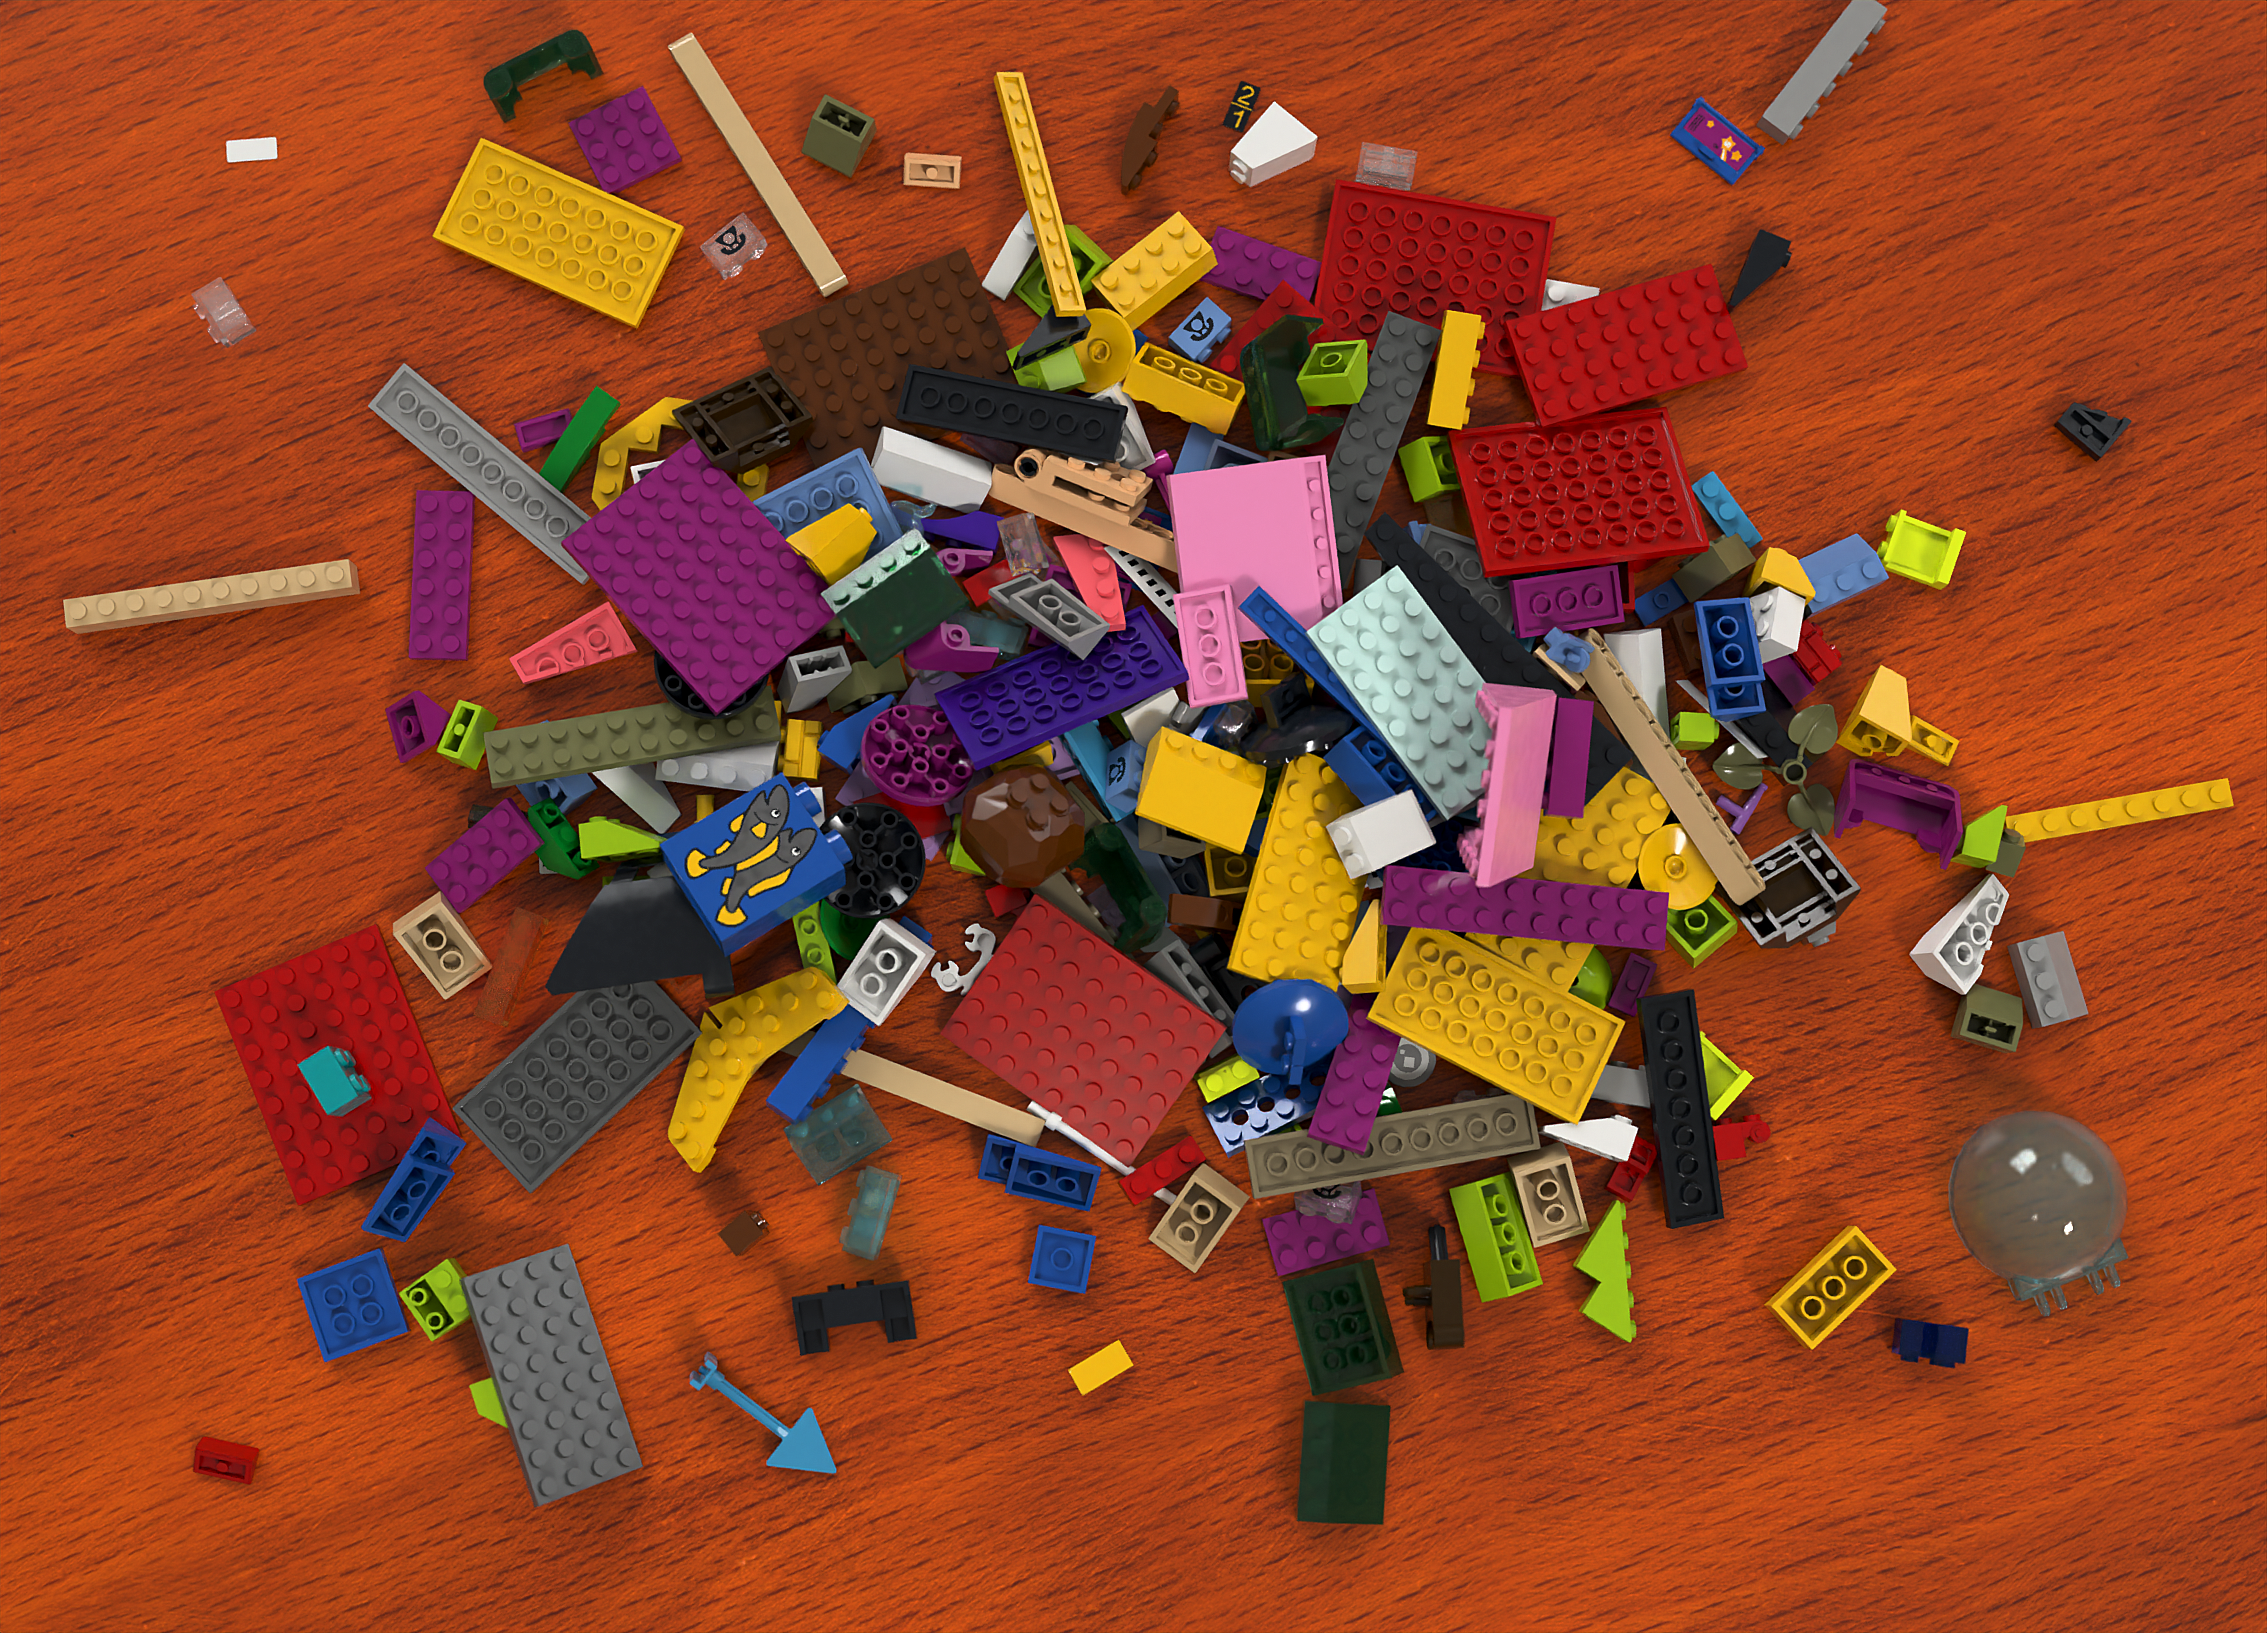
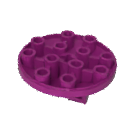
(915, 756)

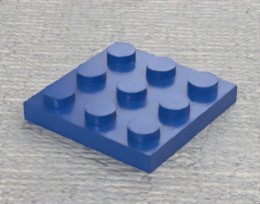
(353, 1305)

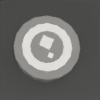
(1411, 1065)

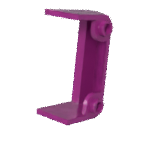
(948, 645)
(1900, 802)

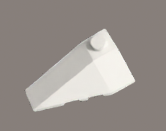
(643, 794)
(1957, 943)

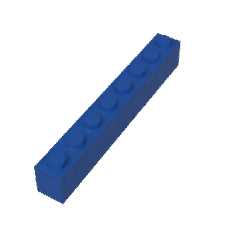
(825, 1055)

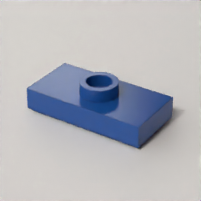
(1659, 602)

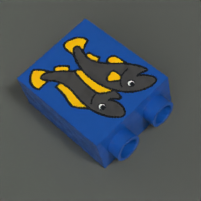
(757, 862)

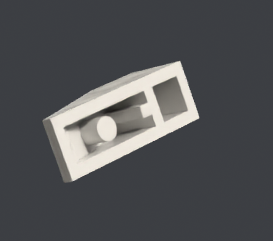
(1012, 260)

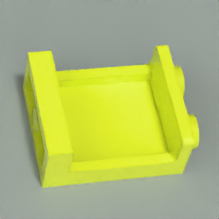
(1920, 550)
(1723, 1078)

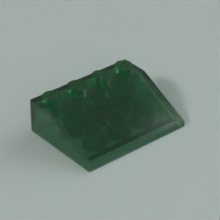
(894, 598)
(1343, 1327)
(1342, 1462)

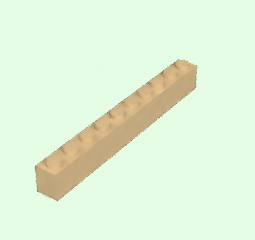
(211, 596)

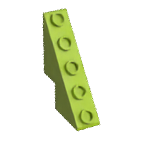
(812, 943)
(1605, 1262)

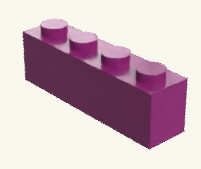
(1568, 759)

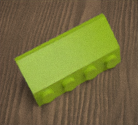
(1495, 1237)

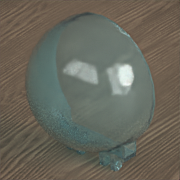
(2040, 1204)

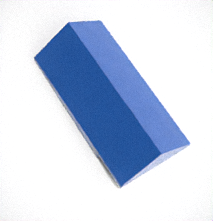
(1730, 658)
(1038, 1173)
(415, 1183)

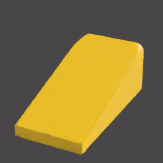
(1931, 741)
(1100, 1367)

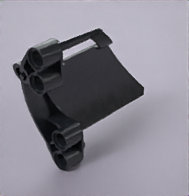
(639, 936)

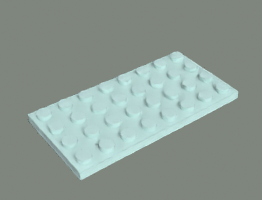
(1410, 687)

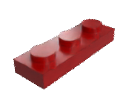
(1162, 1170)

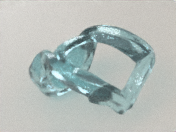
(909, 515)

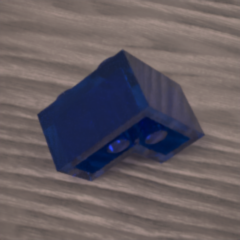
(1938, 1342)

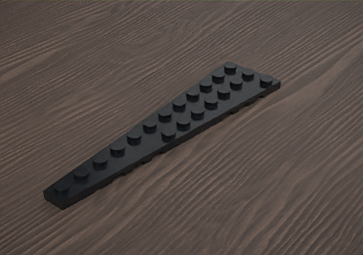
(1485, 642)

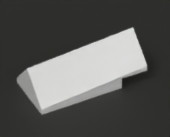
(931, 471)
(1642, 660)

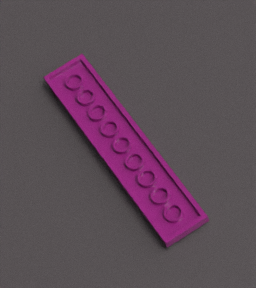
(1524, 908)

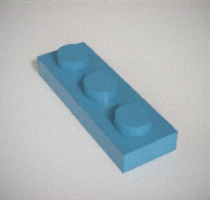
(1724, 510)

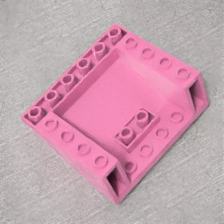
(1259, 529)
(1513, 783)

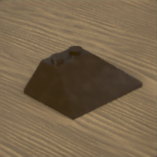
(746, 422)
(1801, 894)

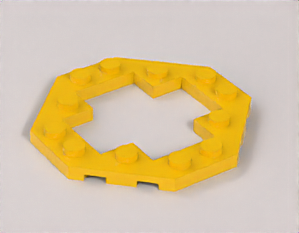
(644, 436)

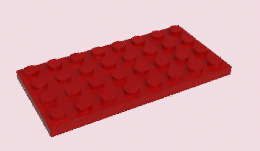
(1625, 346)

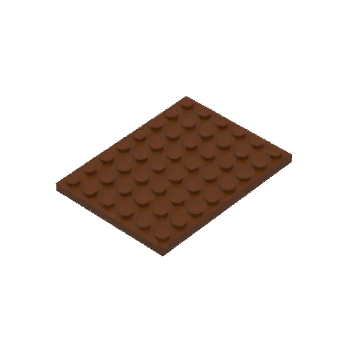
(855, 352)

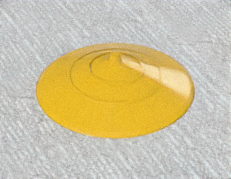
(1106, 350)
(1675, 867)

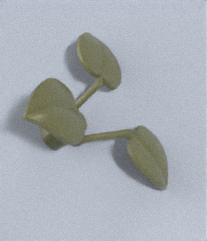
(1812, 728)

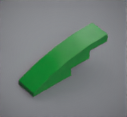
(578, 439)

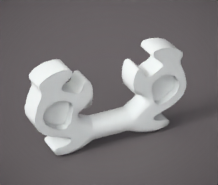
(949, 979)

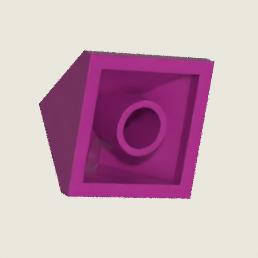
(415, 724)

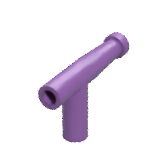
(1741, 813)

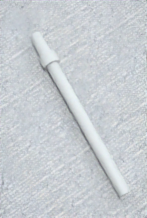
(1053, 1122)

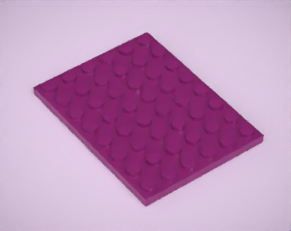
(702, 576)

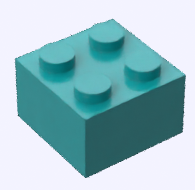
(335, 1080)

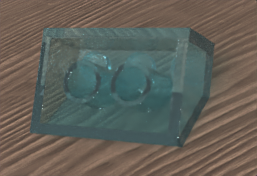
(990, 631)
(838, 1134)
(870, 1212)

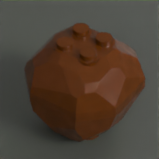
(1022, 826)

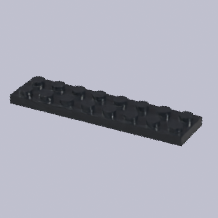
(1012, 413)
(1680, 1108)

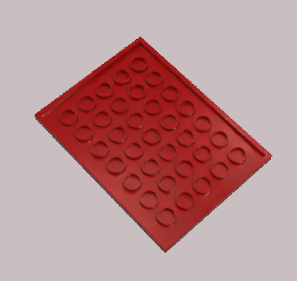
(1429, 257)
(1576, 492)
(350, 1001)
(1083, 1029)

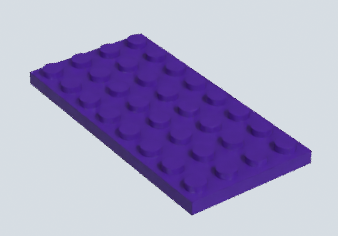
(1058, 691)

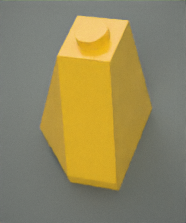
(835, 542)
(1879, 717)

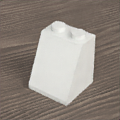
(1271, 147)

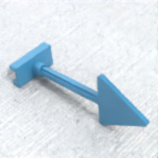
(801, 1445)

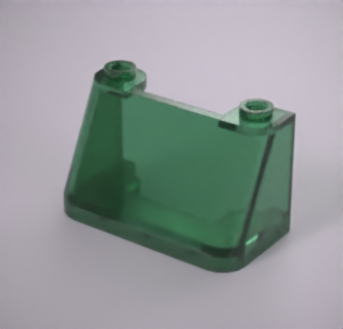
(562, 47)
(1113, 858)

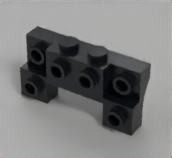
(853, 1306)

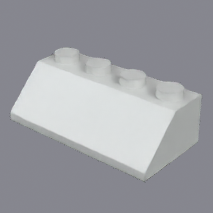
(728, 769)

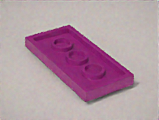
(1258, 267)
(1566, 601)
(484, 855)
(1308, 1241)

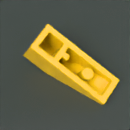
(1366, 956)

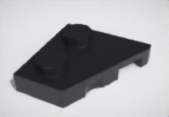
(2091, 429)

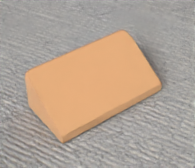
(932, 170)

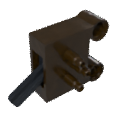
(1440, 1295)

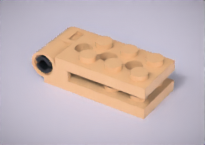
(1099, 488)

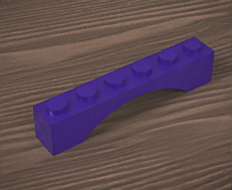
(972, 531)

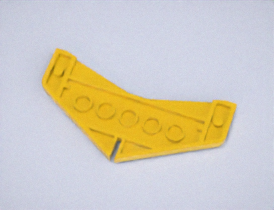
(729, 1055)

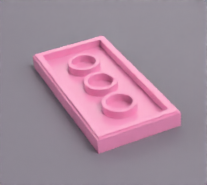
(1210, 646)

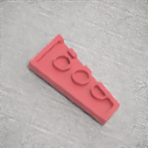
(1093, 576)
(581, 643)

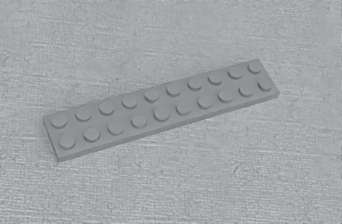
(481, 464)

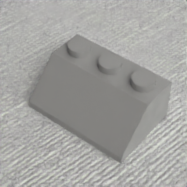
(2047, 980)

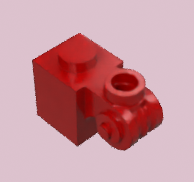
(1007, 900)
(1730, 1136)

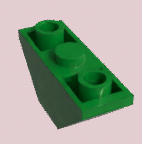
(562, 844)

